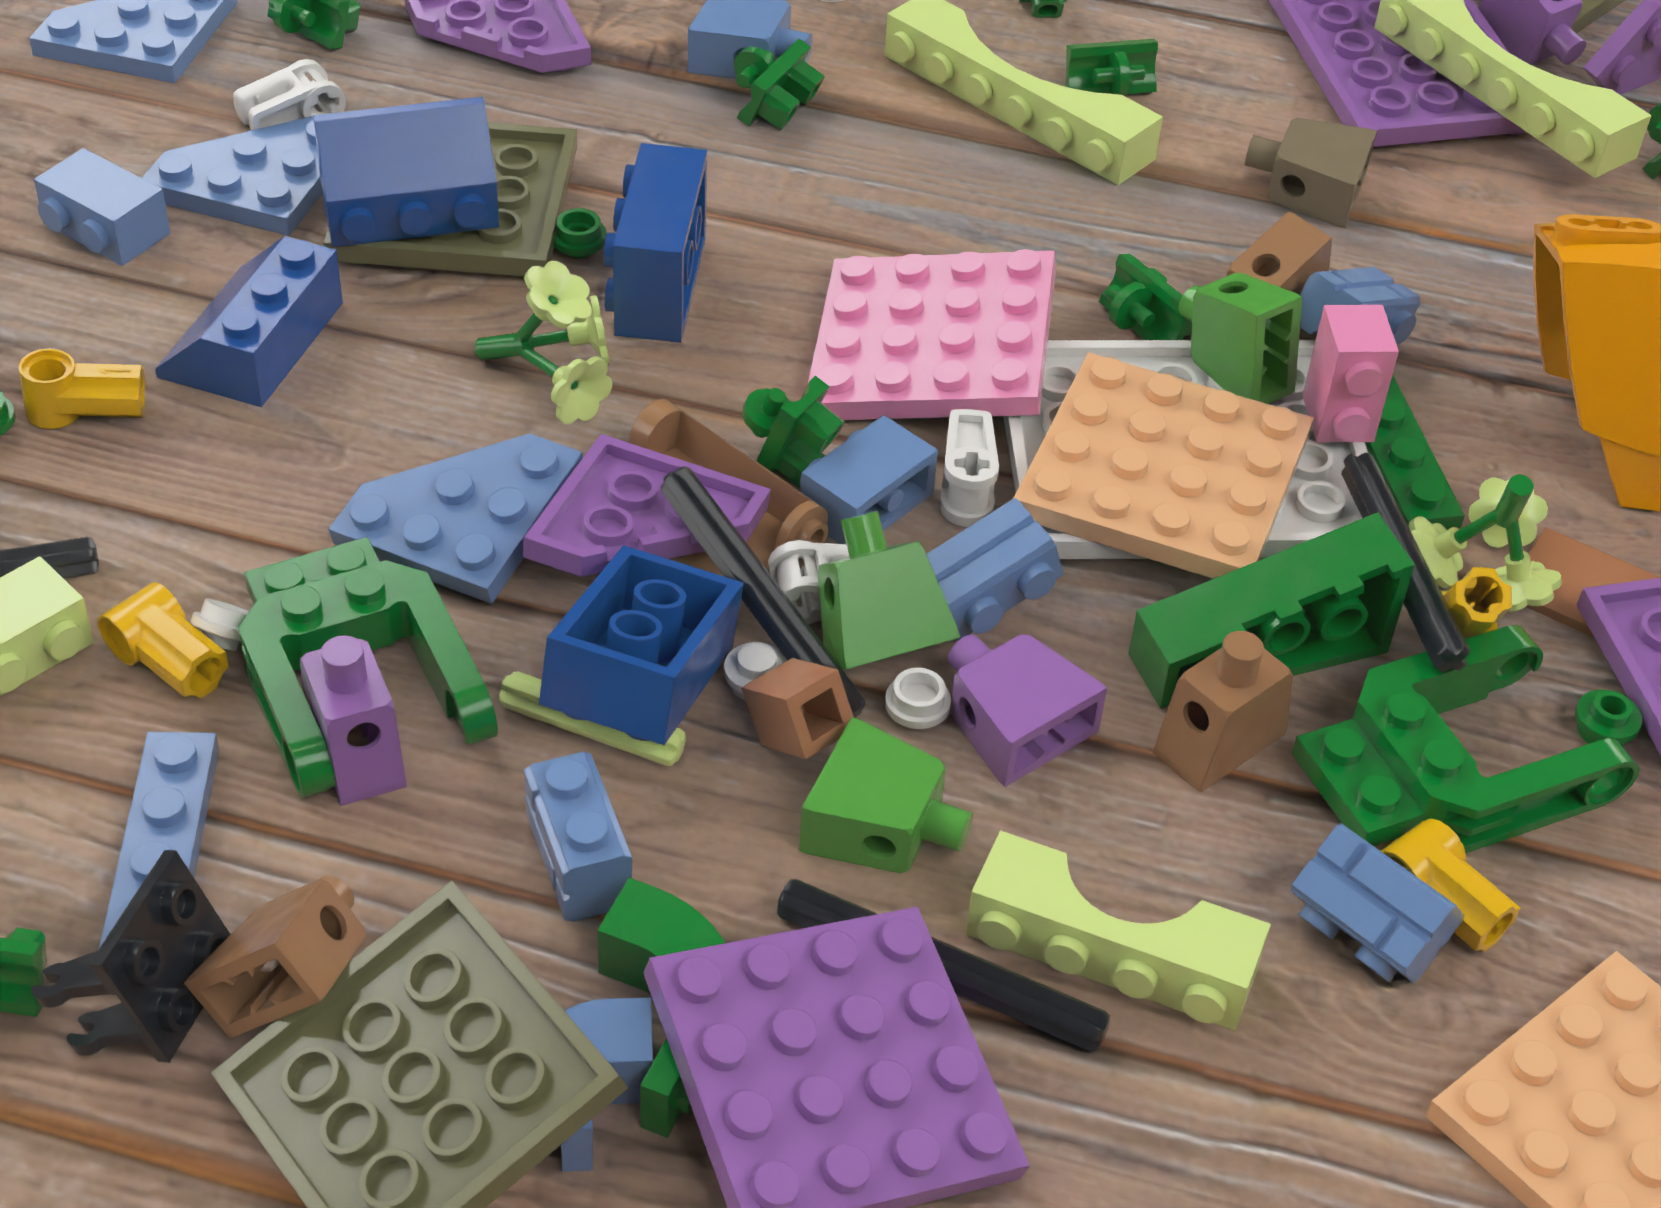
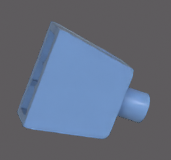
(731, 25)

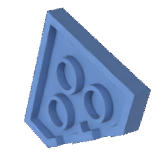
(131, 35)
(248, 178)
(462, 513)

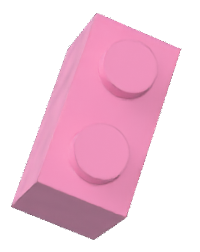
(1350, 373)

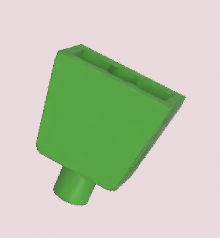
(1245, 335)
(880, 598)
(879, 803)

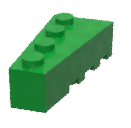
(1307, 605)

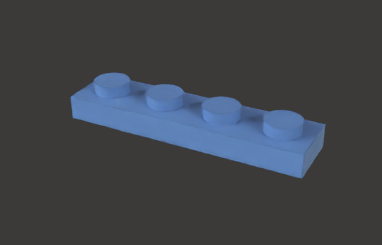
(165, 811)

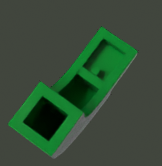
(642, 926)

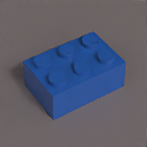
(657, 242)
(640, 644)

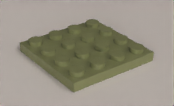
(532, 186)
(420, 1071)

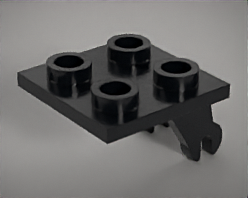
(145, 963)

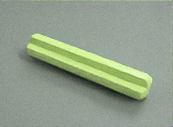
(522, 694)

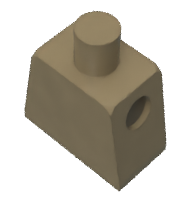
(1315, 167)

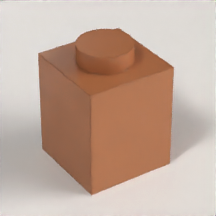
(798, 707)

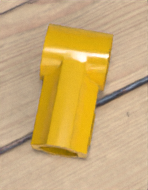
(61, 390)
(1479, 601)
(156, 632)
(1439, 860)

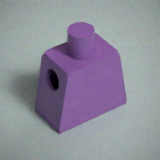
(1536, 28)
(346, 691)
(1021, 703)

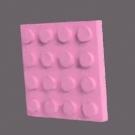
(936, 334)

